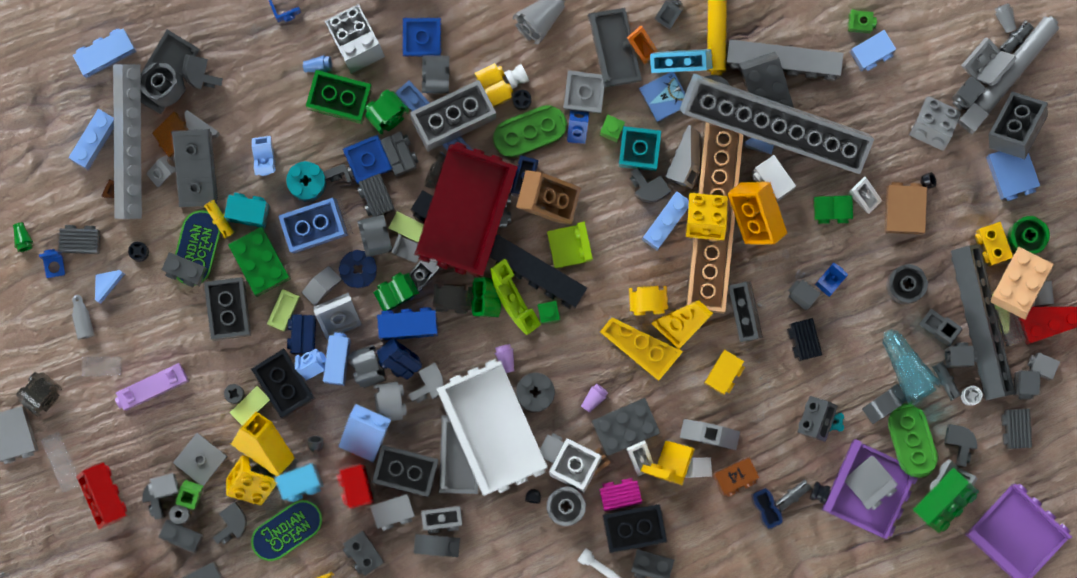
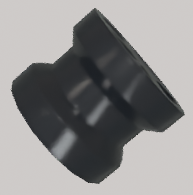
(521, 96)
(136, 249)
(820, 492)

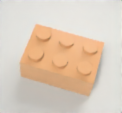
(1021, 283)

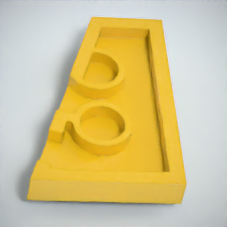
(682, 323)

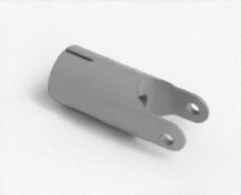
(81, 319)

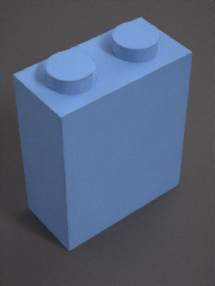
(1012, 175)

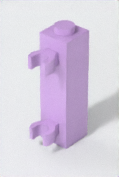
(151, 387)

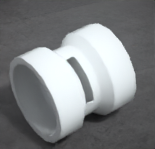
(516, 76)
(971, 395)

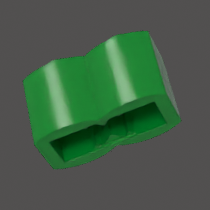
(833, 208)
(395, 292)
(485, 299)

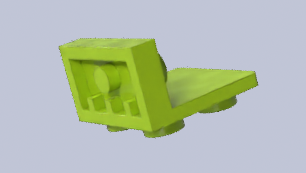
(570, 245)

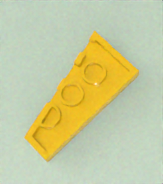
(642, 348)

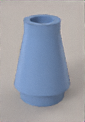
(320, 63)

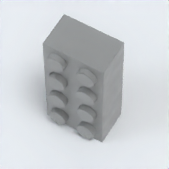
(453, 115)

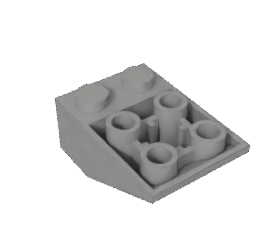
(355, 39)

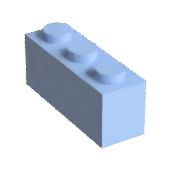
(104, 52)
(92, 139)
(666, 221)

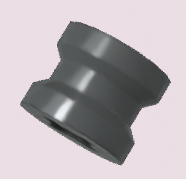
(237, 395)

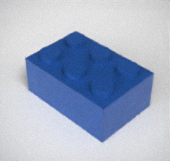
(407, 324)

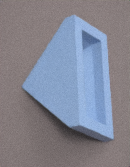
(759, 145)
(105, 284)

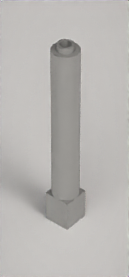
(1025, 55)

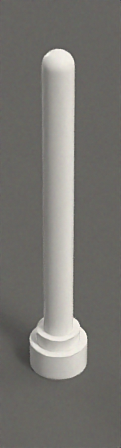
(588, 559)

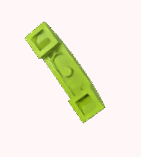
(511, 299)

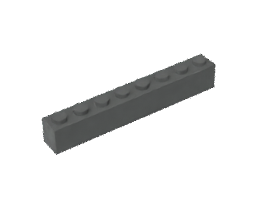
(982, 322)

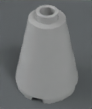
(538, 18)

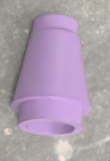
(505, 354)
(594, 397)

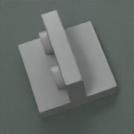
(337, 315)

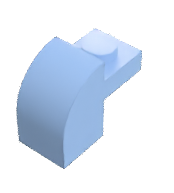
(263, 156)

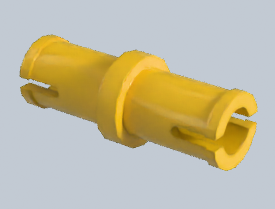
(218, 219)

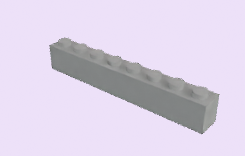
(127, 141)

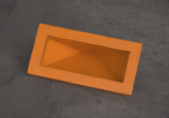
(642, 44)

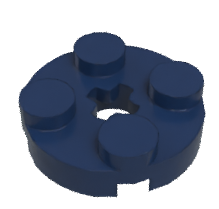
(357, 280)

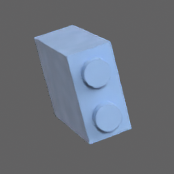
(337, 359)
(364, 433)

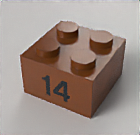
(735, 476)

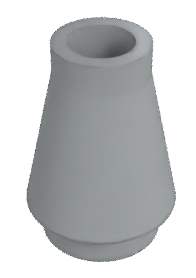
(1006, 17)

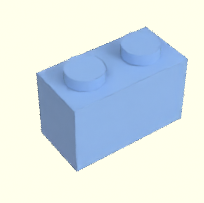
(872, 51)

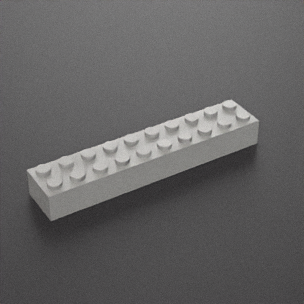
(776, 123)

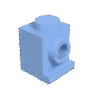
(310, 364)

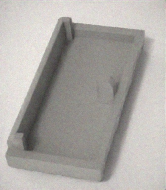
(455, 469)

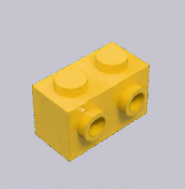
(993, 244)
(724, 373)

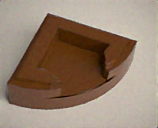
(109, 190)

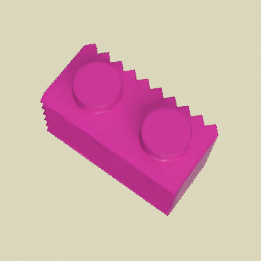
(620, 495)

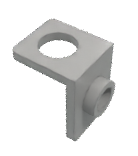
(161, 170)
(405, 249)

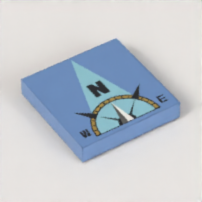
(663, 96)

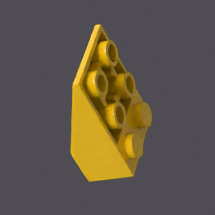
(263, 444)

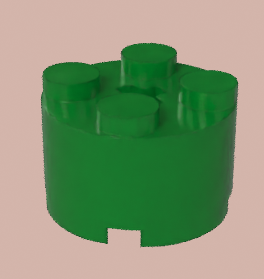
(386, 111)
(1032, 226)

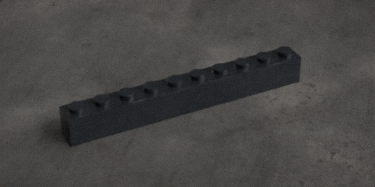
(522, 264)

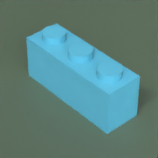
(681, 61)

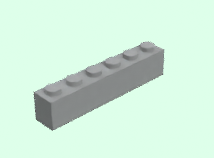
(792, 59)

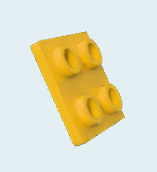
(707, 216)
(671, 464)
(248, 485)

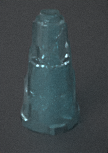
(913, 375)

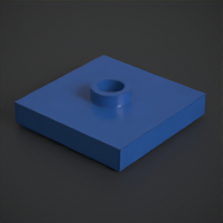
(421, 37)
(367, 158)

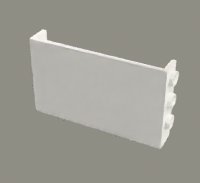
(492, 428)

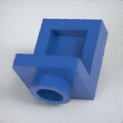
(831, 279)

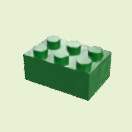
(339, 96)
(259, 261)
(946, 501)

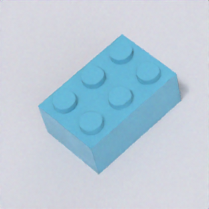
(299, 482)

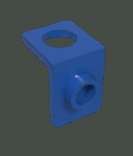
(287, 16)
(577, 127)
(52, 256)

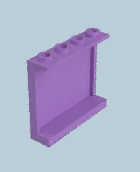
(847, 506)
(1018, 533)

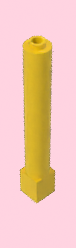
(717, 35)

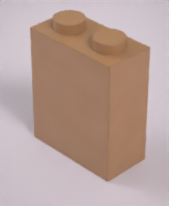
(905, 208)

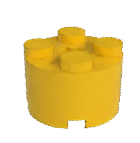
(648, 299)

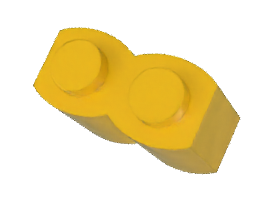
(494, 85)

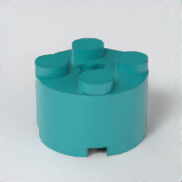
(298, 174)

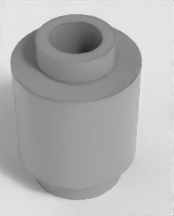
(186, 514)

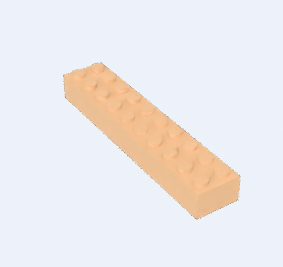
(712, 257)

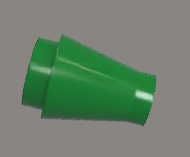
(22, 239)

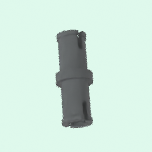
(1016, 38)
(946, 381)
(792, 495)

